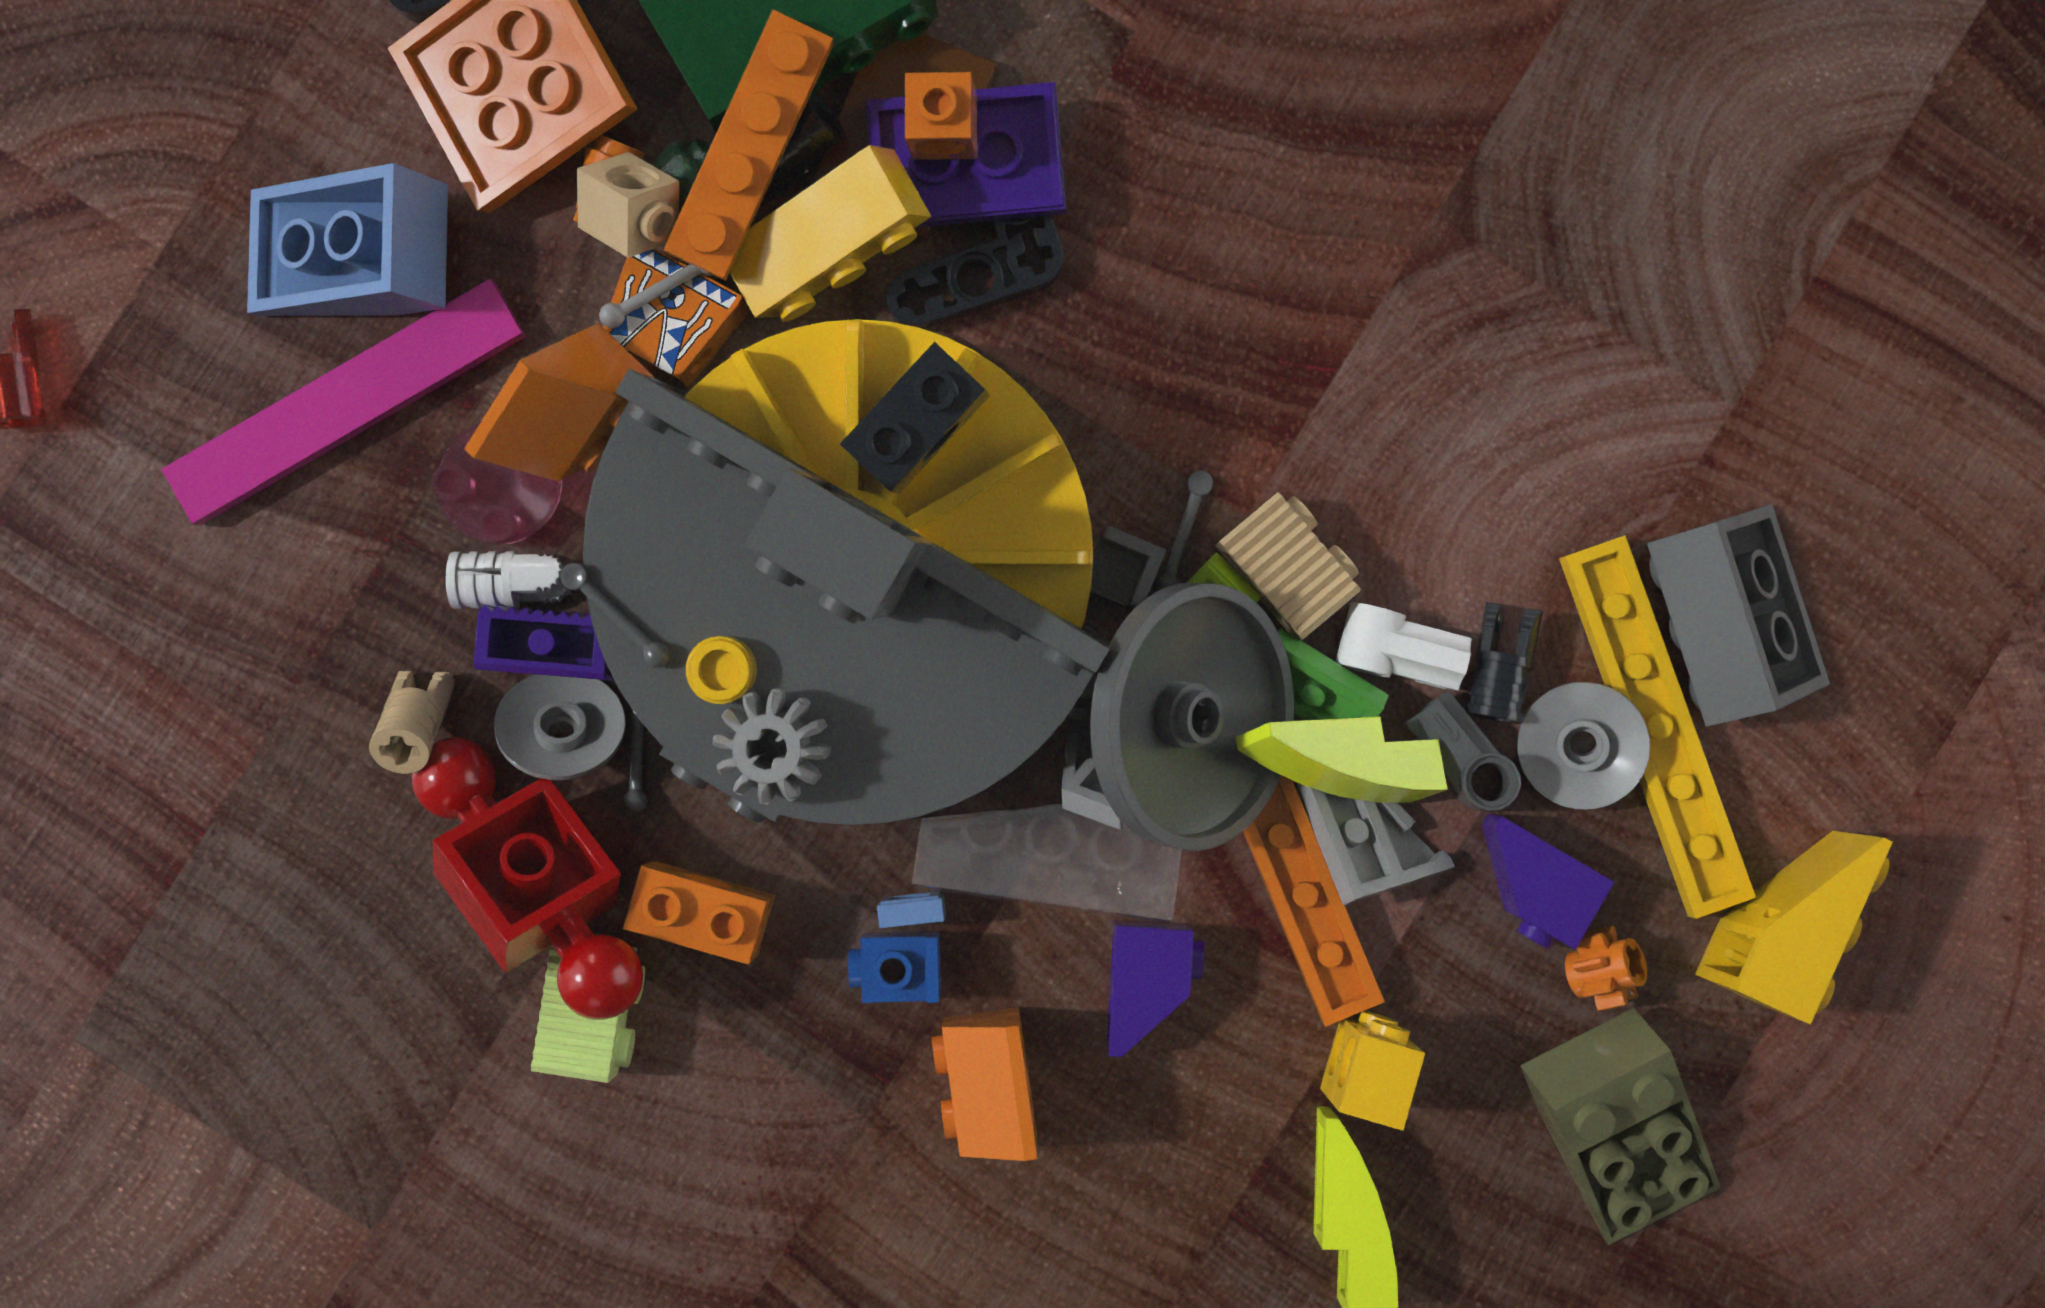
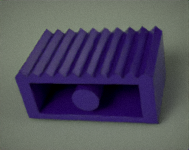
(538, 643)

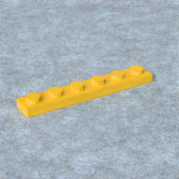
(1677, 773)

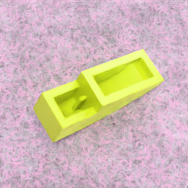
(1348, 759)
(1352, 1219)

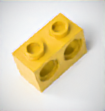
(1373, 1070)

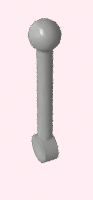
(613, 314)

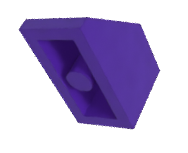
(1543, 885)
(1148, 978)

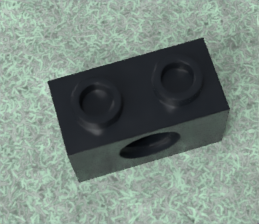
(915, 419)

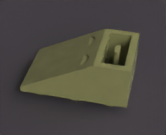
(1622, 1124)

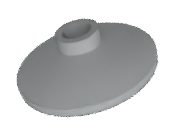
(554, 705)
(1583, 778)

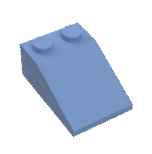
(349, 245)

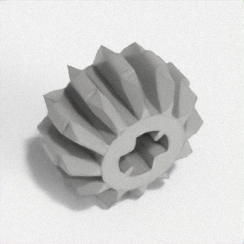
(758, 724)

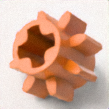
(1606, 968)

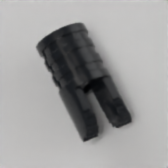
(813, 136)
(1499, 676)

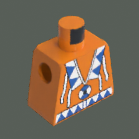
(680, 328)

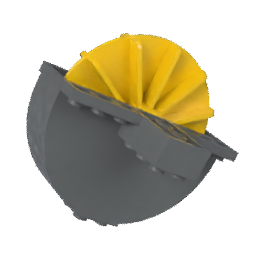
(913, 621)

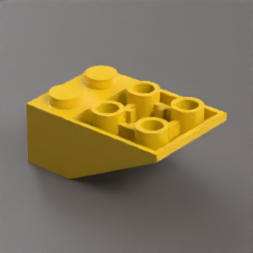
(1798, 926)

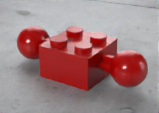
(528, 877)

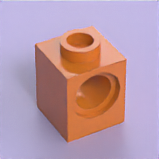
(941, 115)

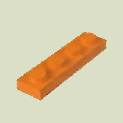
(749, 145)
(1310, 908)

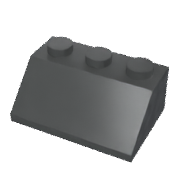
(1738, 616)

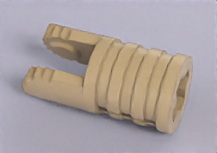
(410, 722)

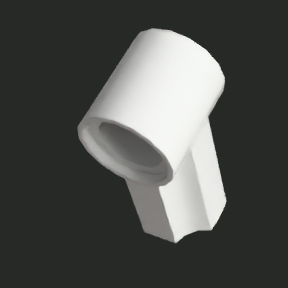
(1385, 644)

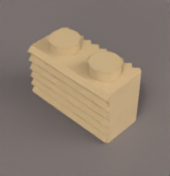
(1290, 565)

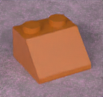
(557, 407)
(988, 1085)

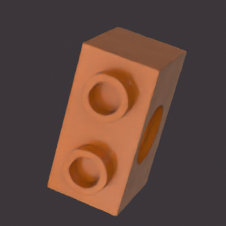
(699, 912)

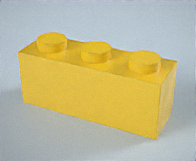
(828, 234)

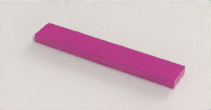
(343, 403)

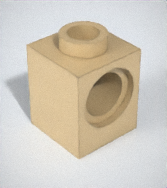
(627, 203)

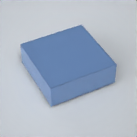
(911, 909)

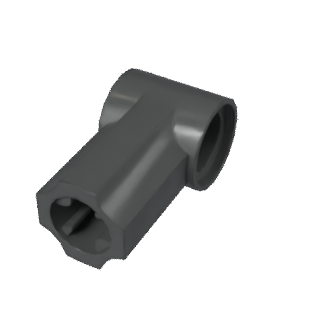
(1463, 750)

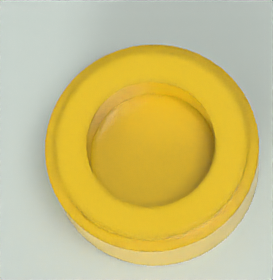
(721, 669)

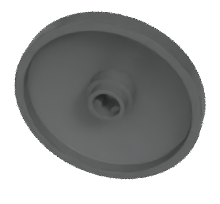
(1167, 712)

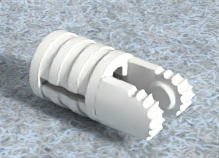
(503, 579)

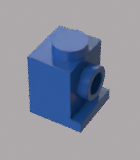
(918, 953)

